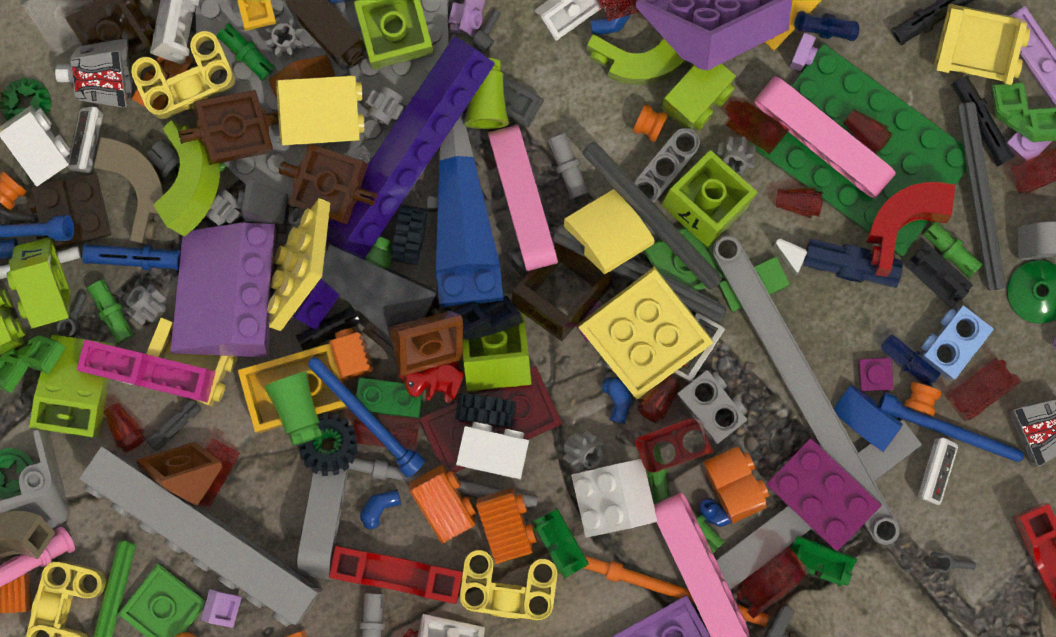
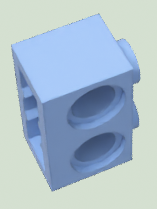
(961, 348)

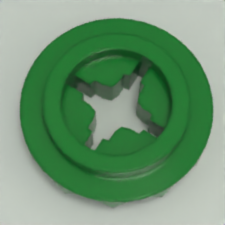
(28, 88)
(8, 458)

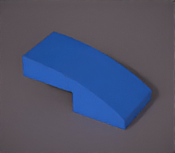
(866, 418)

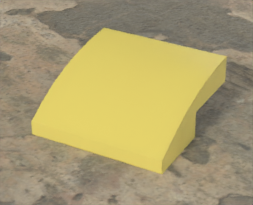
(609, 231)

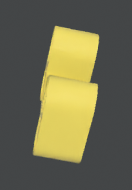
(188, 86)
(507, 599)
(54, 601)

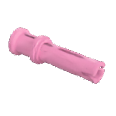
(22, 564)

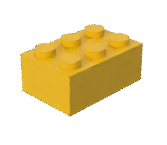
(256, 377)

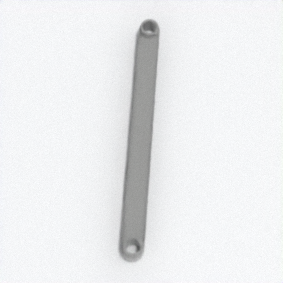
(799, 376)

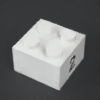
(34, 144)
(493, 451)
(614, 498)

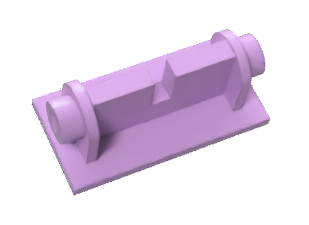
(466, 17)

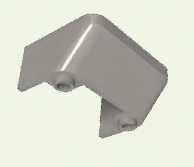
(41, 486)

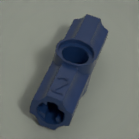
(849, 263)

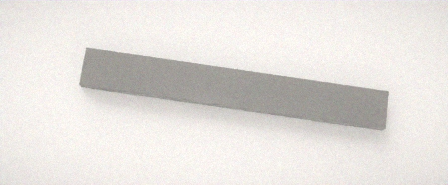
(786, 525)

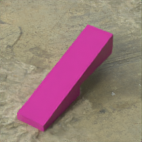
(146, 370)

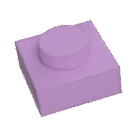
(804, 53)
(1025, 148)
(221, 608)

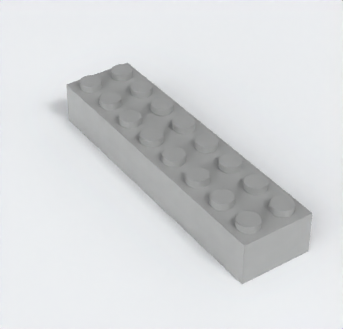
(202, 536)

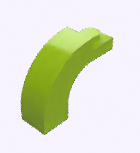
(636, 67)
(194, 187)

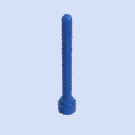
(59, 228)
(895, 408)
(408, 461)

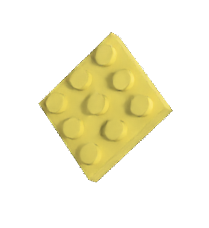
(298, 264)
(645, 333)

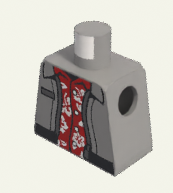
(99, 73)
(1036, 431)

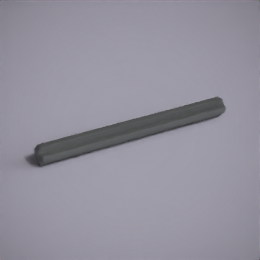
(981, 196)
(651, 215)
(633, 270)

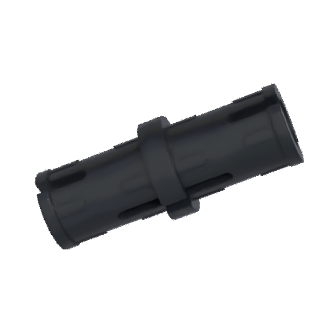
(328, 329)

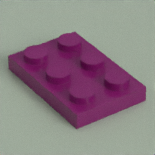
(824, 494)

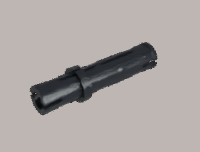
(924, 20)
(988, 129)

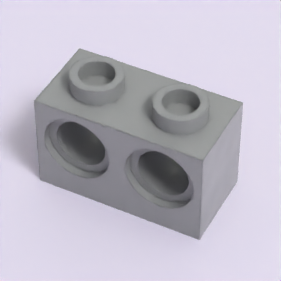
(707, 410)

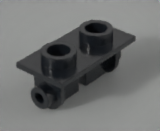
(939, 275)

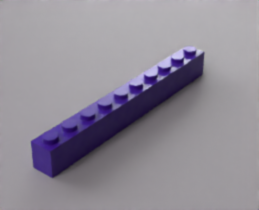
(403, 159)

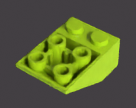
(69, 398)

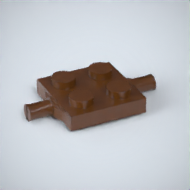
(231, 127)
(330, 178)

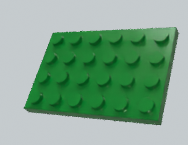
(915, 152)

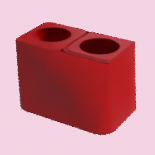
(665, 434)

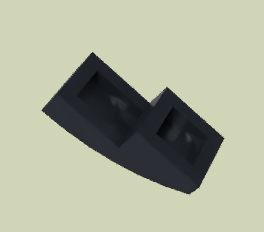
(490, 319)

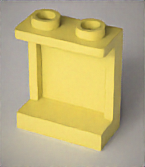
(981, 43)
(319, 110)
(161, 347)

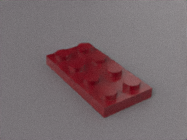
(532, 416)

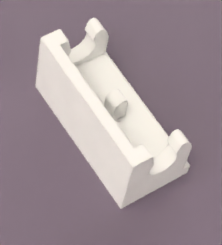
(173, 29)

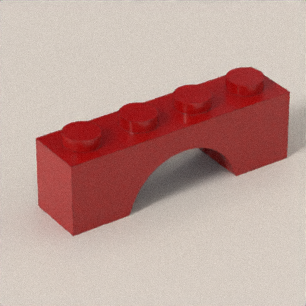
(1038, 533)
(396, 574)

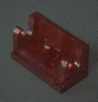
(982, 389)
(772, 581)

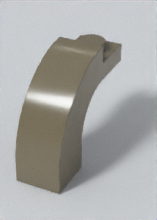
(126, 162)
(23, 534)

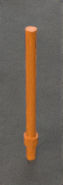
(614, 571)

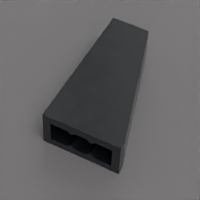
(374, 289)

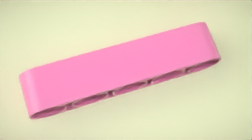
(824, 137)
(522, 198)
(699, 568)

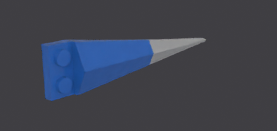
(465, 244)

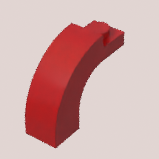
(917, 202)

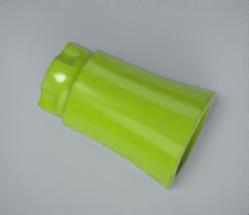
(488, 106)

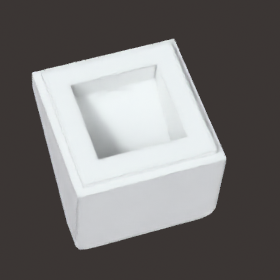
(790, 254)

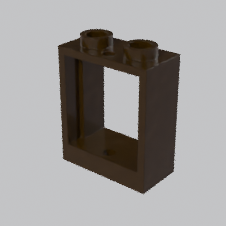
(329, 30)
(545, 313)

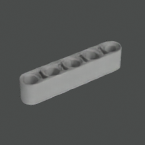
(672, 155)

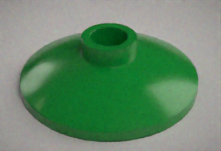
(1023, 294)

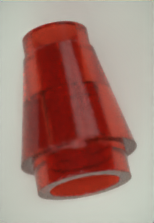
(868, 130)
(800, 201)
(657, 401)
(124, 428)

